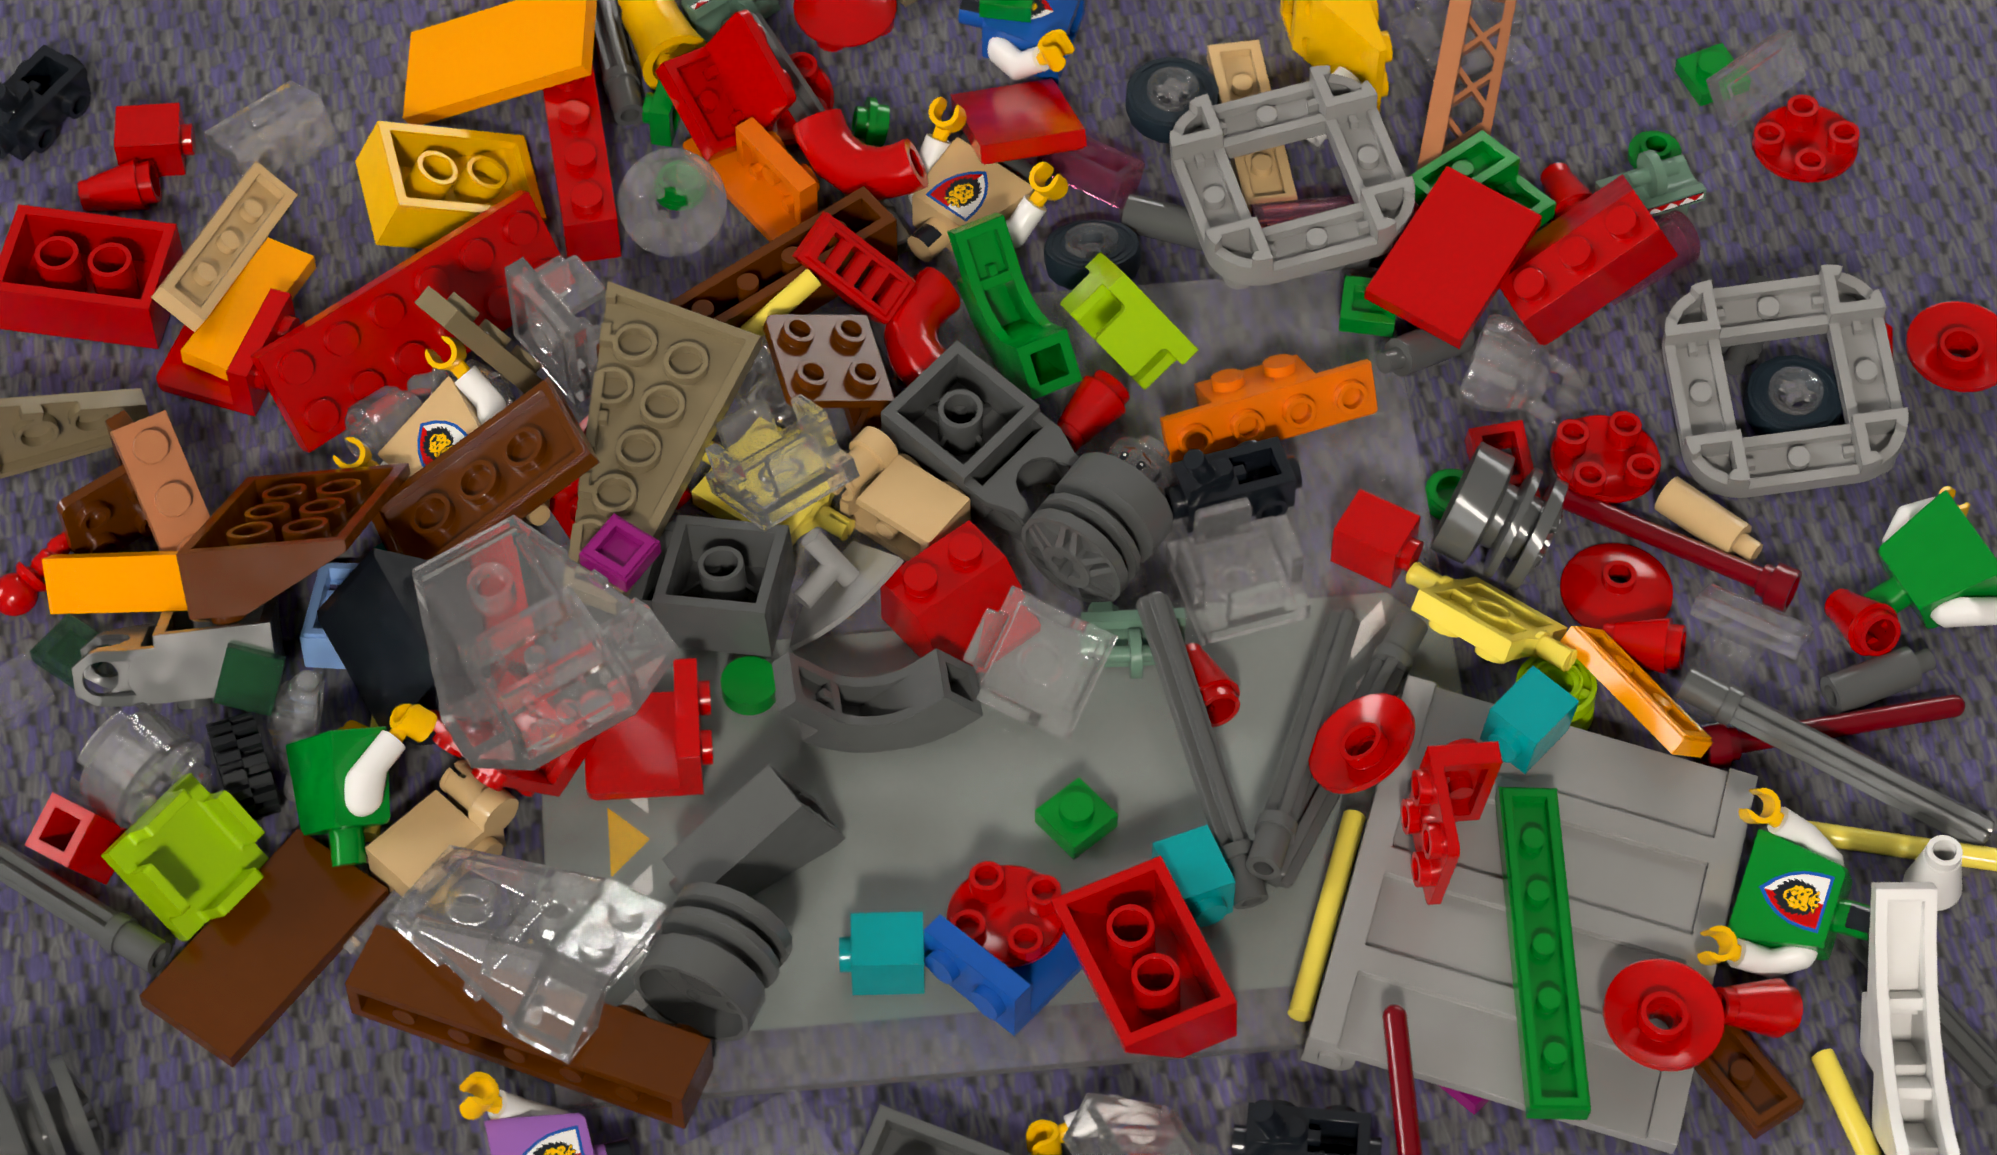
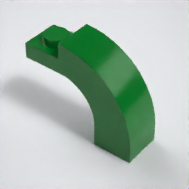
(1011, 326)

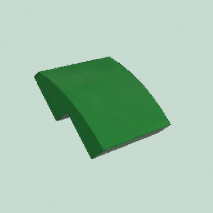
(1490, 165)

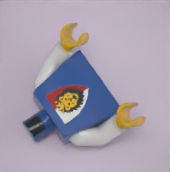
(1026, 47)

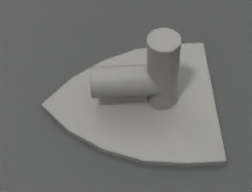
(837, 585)

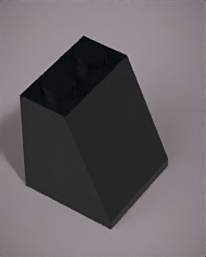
(381, 635)

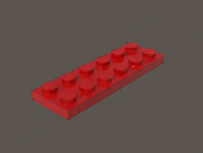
(382, 335)

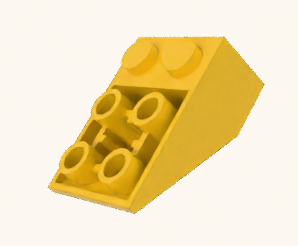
(1340, 35)

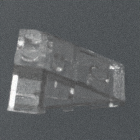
(532, 647)
(529, 939)

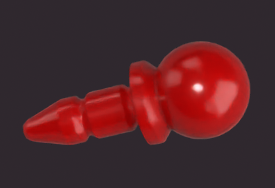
(21, 588)

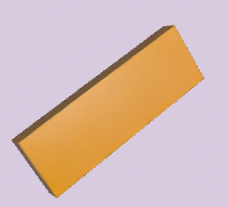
(221, 334)
(114, 582)
(1637, 692)

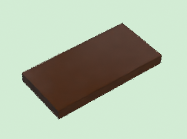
(488, 476)
(264, 950)

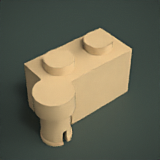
(898, 499)
(468, 819)

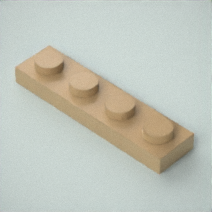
(1239, 74)
(224, 246)

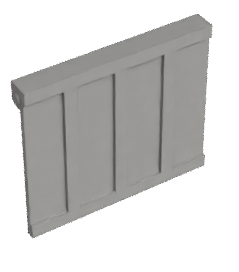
(1646, 870)

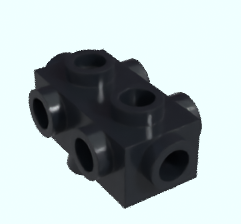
(39, 99)
(1248, 470)
(1286, 1129)

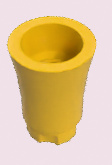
(658, 33)

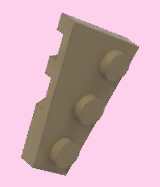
(484, 340)
(60, 426)

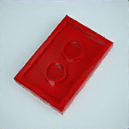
(1019, 121)
(1453, 257)

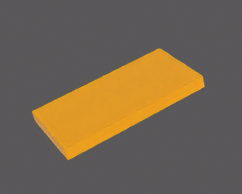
(497, 56)

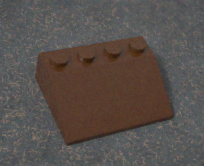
(278, 534)

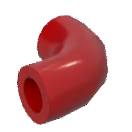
(851, 164)
(914, 329)

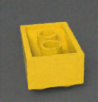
(435, 179)

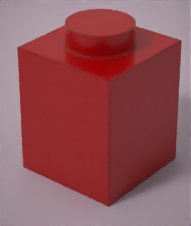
(154, 134)
(1376, 539)
(74, 837)

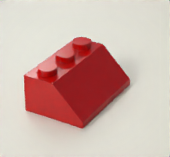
(1585, 261)
(1148, 962)

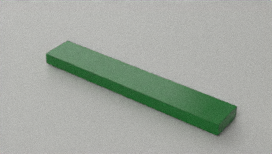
(1542, 954)

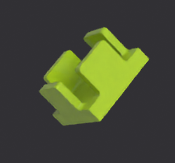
(1126, 322)
(190, 856)

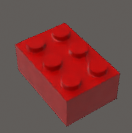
(86, 275)

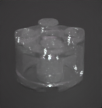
(689, 177)
(134, 763)

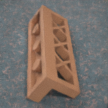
(1450, 70)

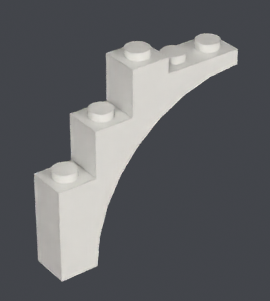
(1903, 1023)

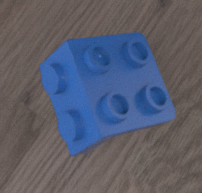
(998, 992)

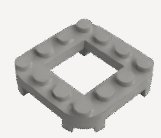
(1307, 245)
(1775, 311)

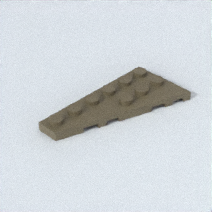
(654, 409)

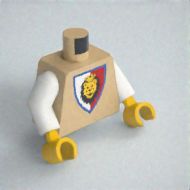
(968, 190)
(442, 419)

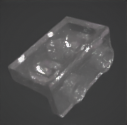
(274, 130)

